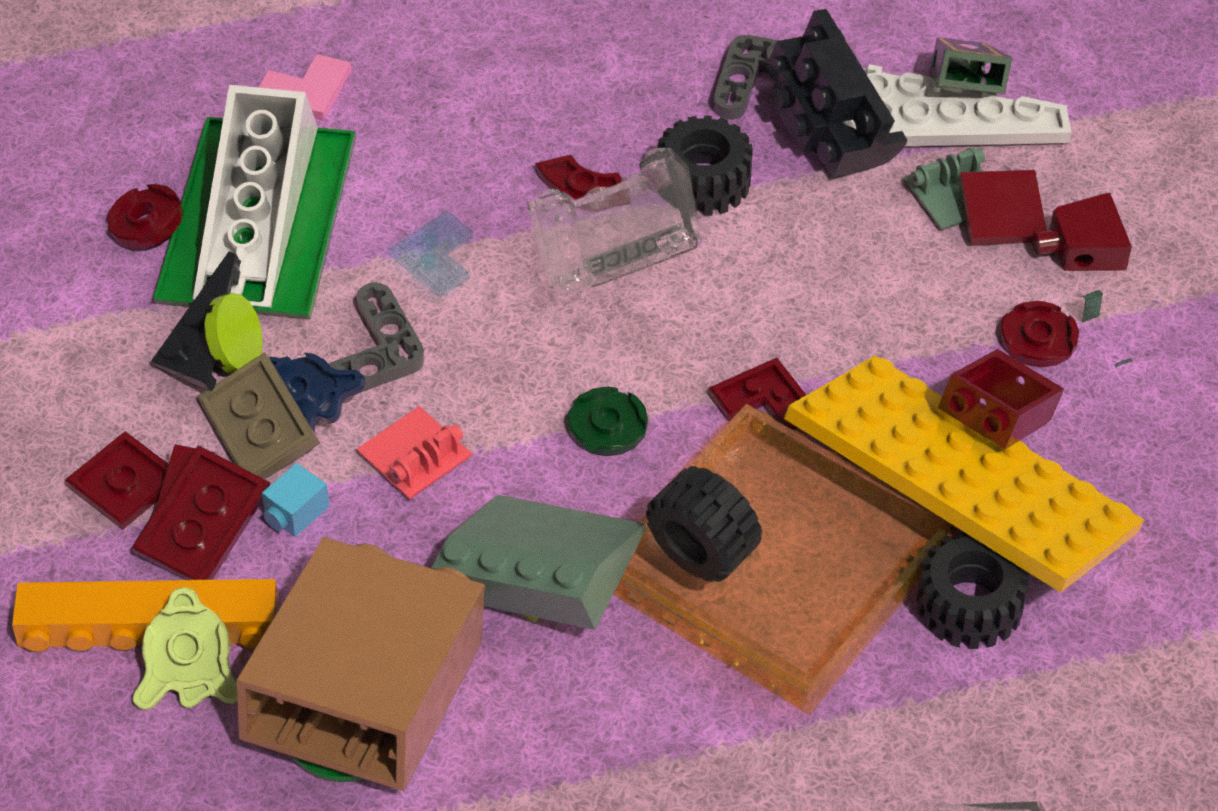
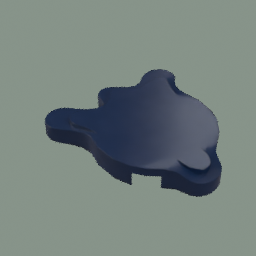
(318, 386)

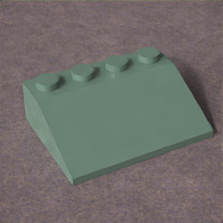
(543, 558)

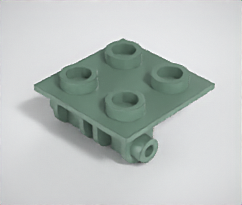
(938, 185)

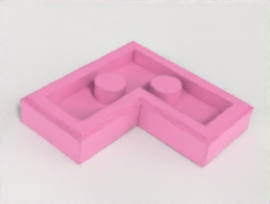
(320, 83)

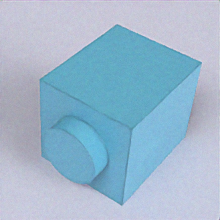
(295, 500)

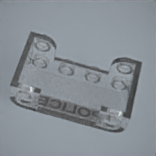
(617, 226)

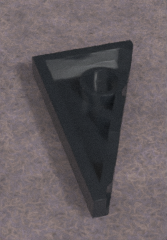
(186, 348)

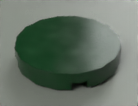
(607, 433)

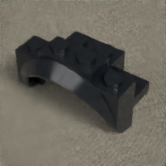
(822, 87)

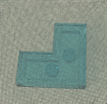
(427, 251)

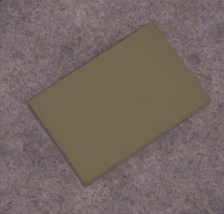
(258, 418)

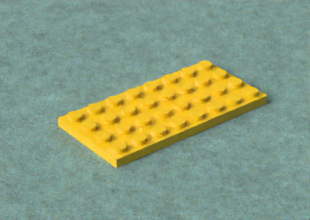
(994, 494)

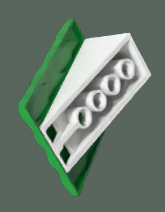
(260, 202)

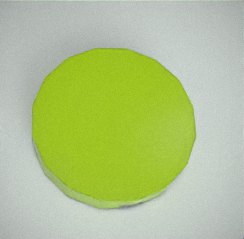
(233, 331)

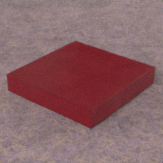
(1001, 206)
(120, 480)

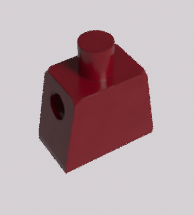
(1086, 236)

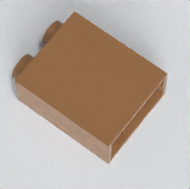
(361, 662)

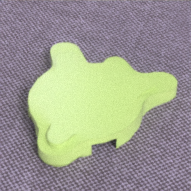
(186, 652)

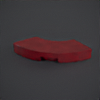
(571, 178)

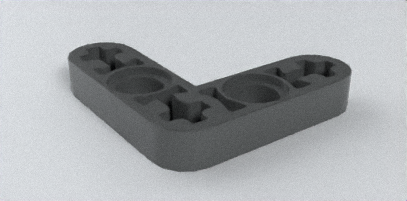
(742, 64)
(386, 354)

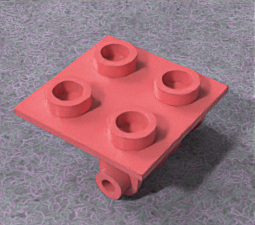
(415, 452)

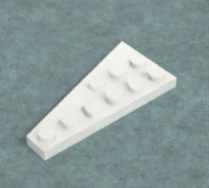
(964, 117)

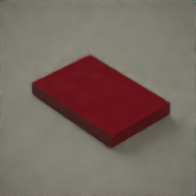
(201, 517)

